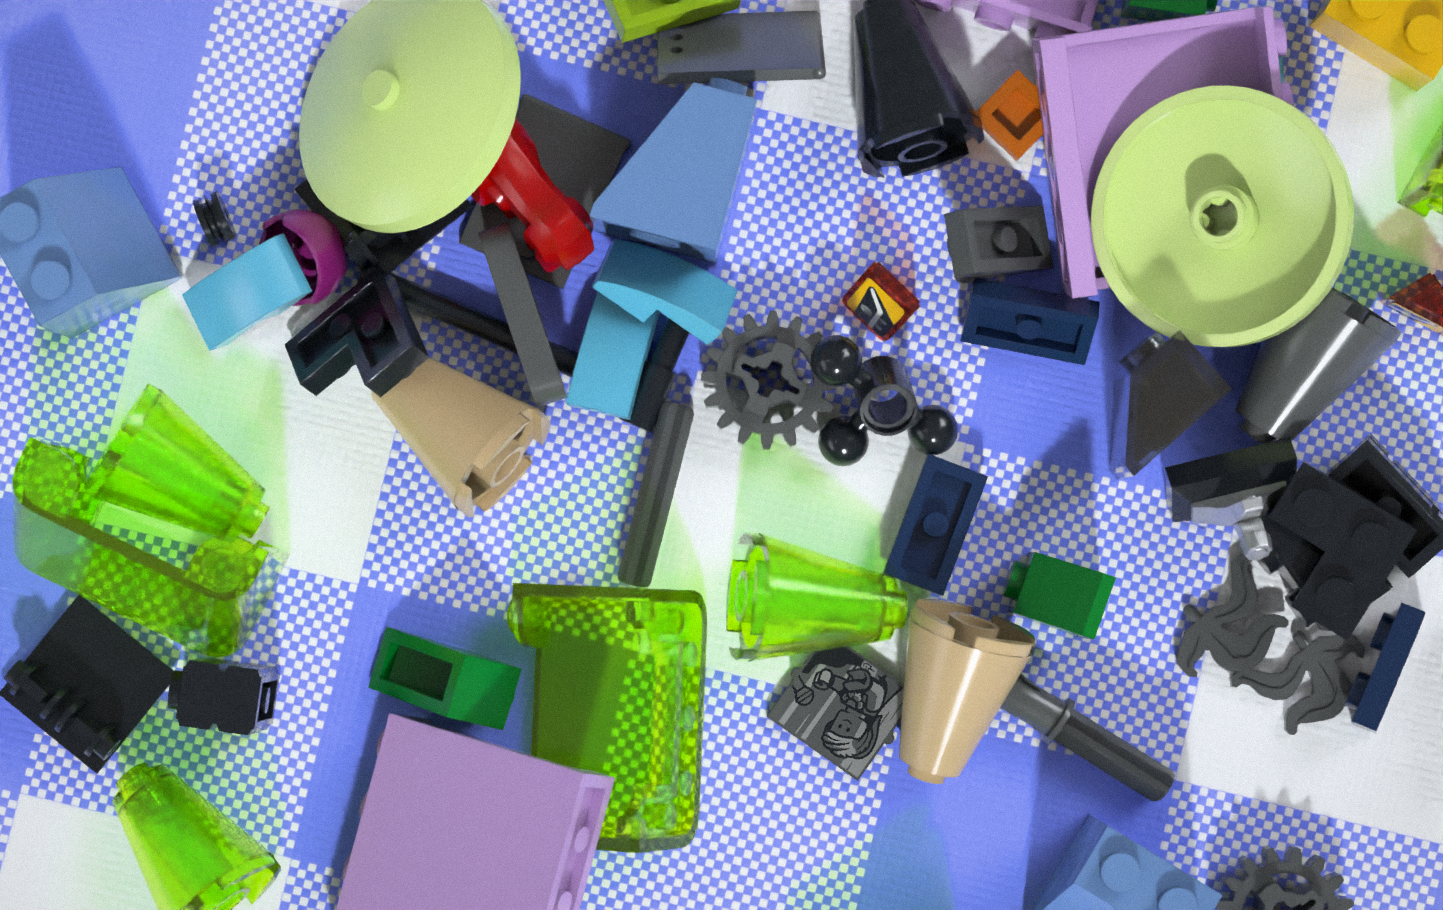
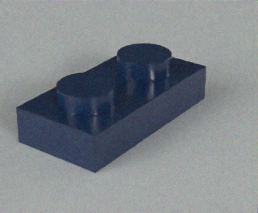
(1029, 321)
(935, 524)
(1395, 640)

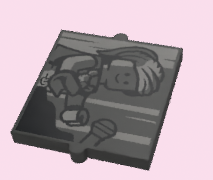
(841, 707)

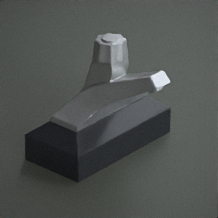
(1233, 490)

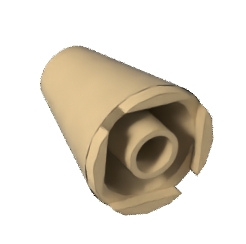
(464, 432)
(955, 684)

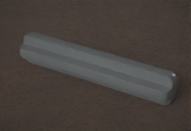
(655, 494)

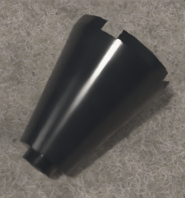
(906, 94)

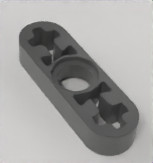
(522, 314)

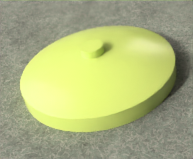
(409, 110)
(1222, 216)

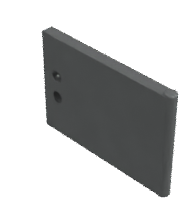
(743, 48)
(575, 157)

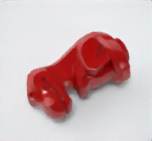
(520, 188)

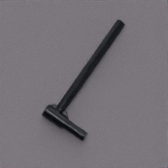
(655, 378)

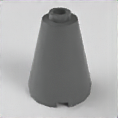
(1311, 366)

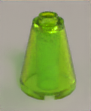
(176, 472)
(806, 602)
(187, 845)

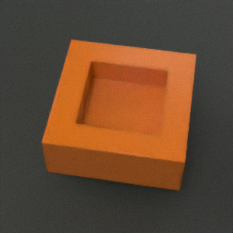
(1013, 115)

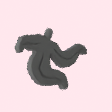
(1227, 649)
(1328, 680)

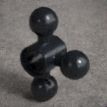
(845, 438)

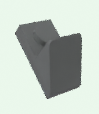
(997, 242)

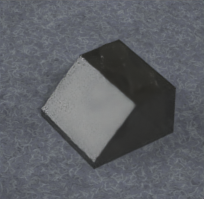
(1158, 399)

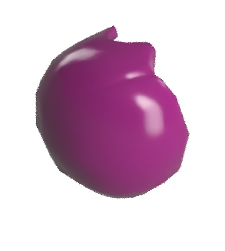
(316, 247)

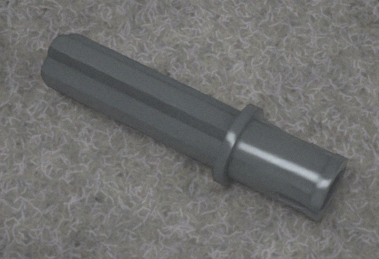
(1087, 739)

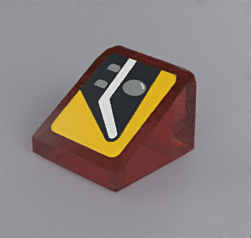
(880, 302)
(1420, 302)

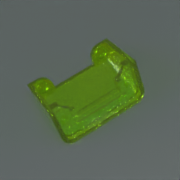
(203, 608)
(621, 698)

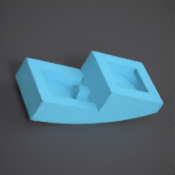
(653, 280)
(246, 292)
(610, 360)

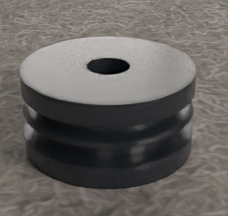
(214, 219)

